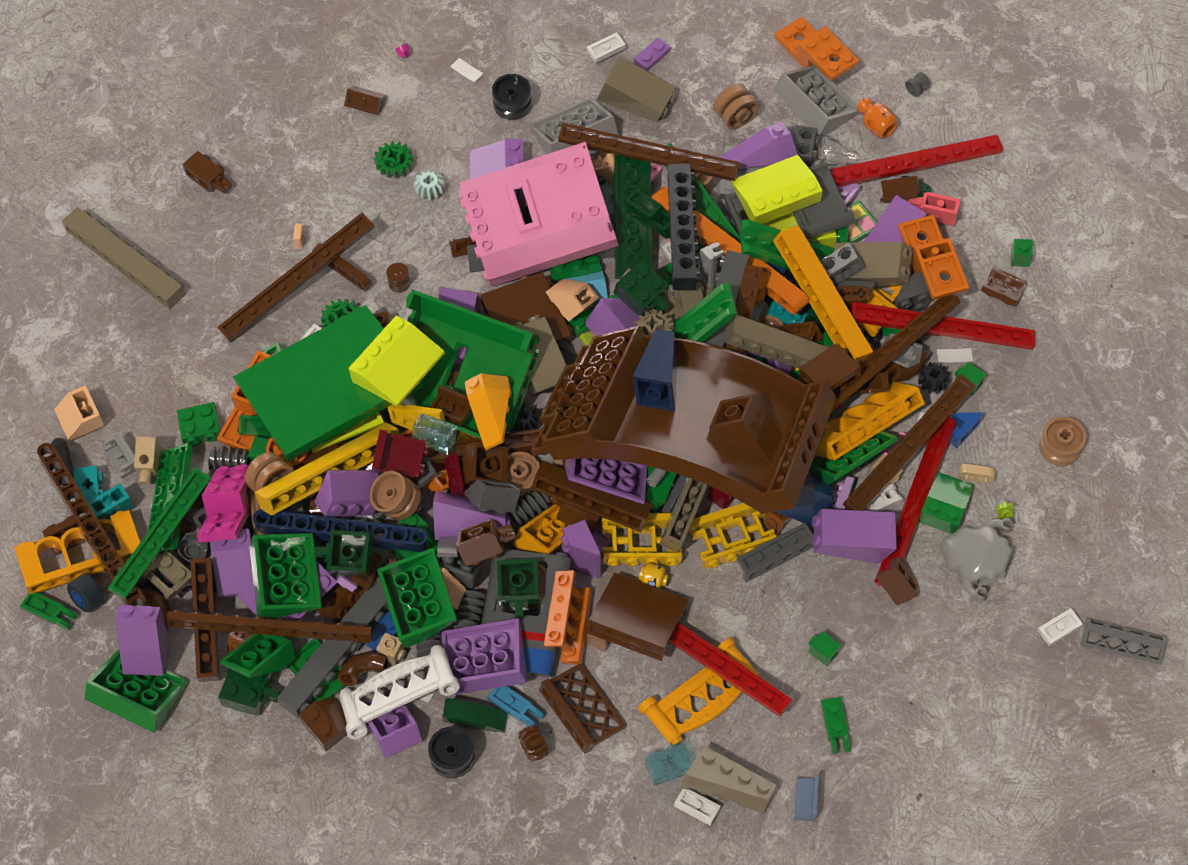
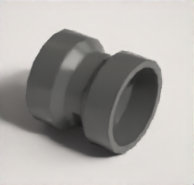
(918, 83)

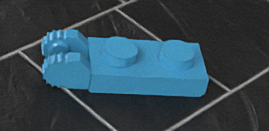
(514, 705)

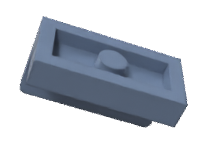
(806, 798)

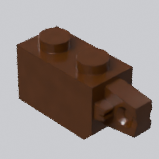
(206, 173)

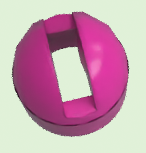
(403, 50)

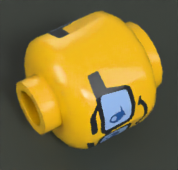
(653, 575)

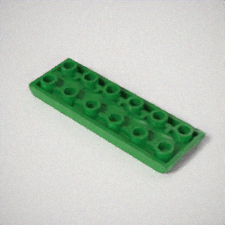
(759, 244)
(707, 315)
(171, 474)

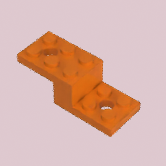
(816, 48)
(933, 257)
(229, 433)

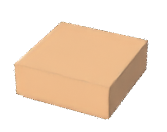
(298, 237)

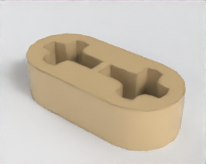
(977, 473)

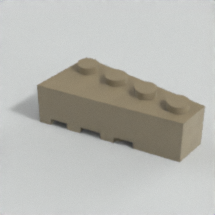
(726, 779)

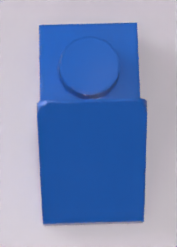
(965, 424)

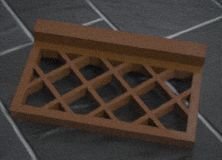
(566, 712)

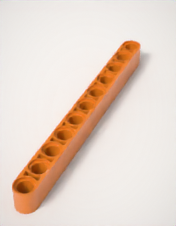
(708, 233)

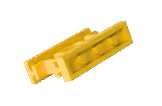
(724, 520)
(638, 555)

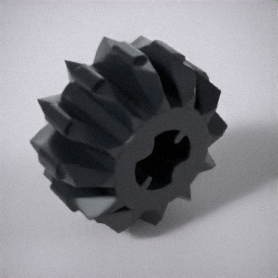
(933, 377)
(527, 419)

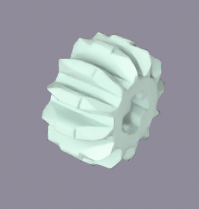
(429, 184)

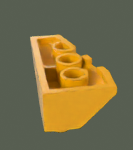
(489, 404)
(542, 533)

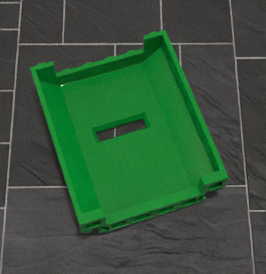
(491, 350)

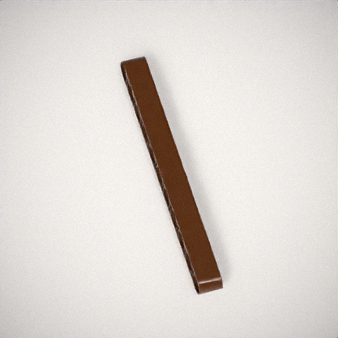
(85, 522)

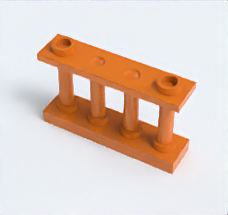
(568, 617)

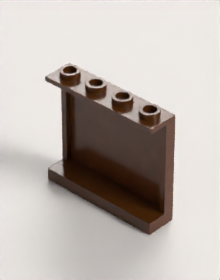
(525, 300)
(636, 616)

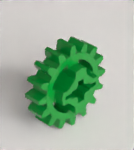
(393, 159)
(337, 311)

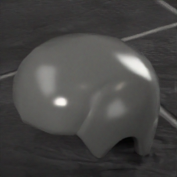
(190, 548)

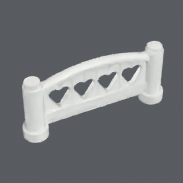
(438, 676)

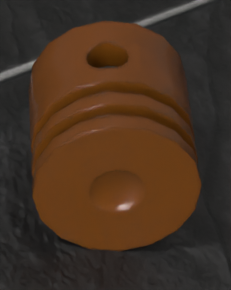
(398, 277)

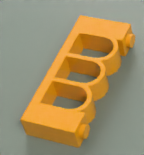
(868, 419)
(30, 553)

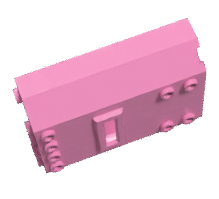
(564, 211)

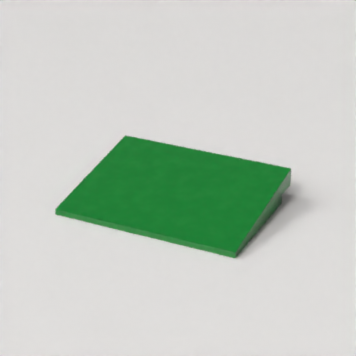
(307, 388)

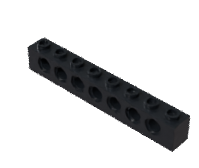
(682, 227)

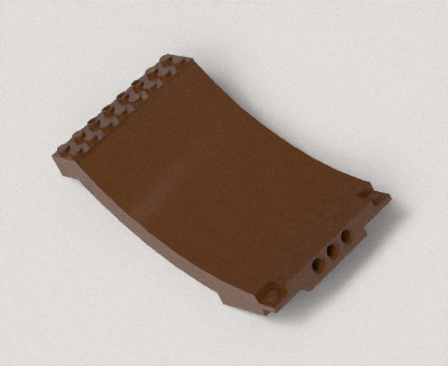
(730, 427)

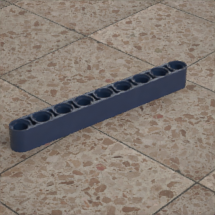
(314, 522)

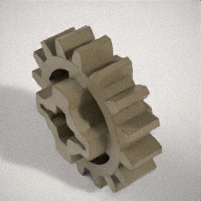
(655, 321)

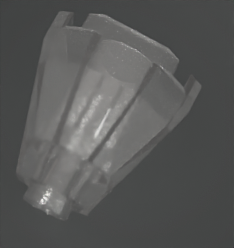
(835, 153)

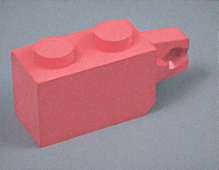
(942, 207)

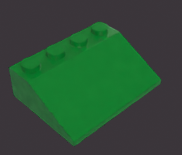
(830, 470)
(284, 574)
(417, 597)
(137, 698)

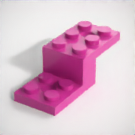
(225, 504)

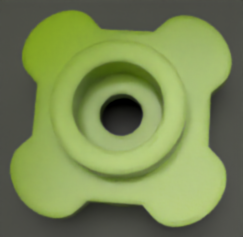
(1005, 510)

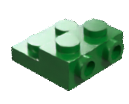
(198, 424)

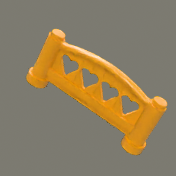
(663, 712)

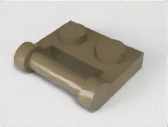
(173, 571)

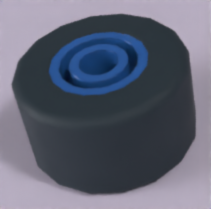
(85, 593)

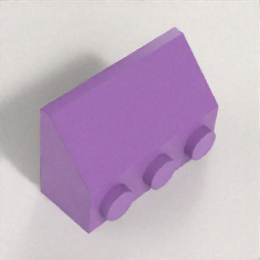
(346, 493)
(581, 549)

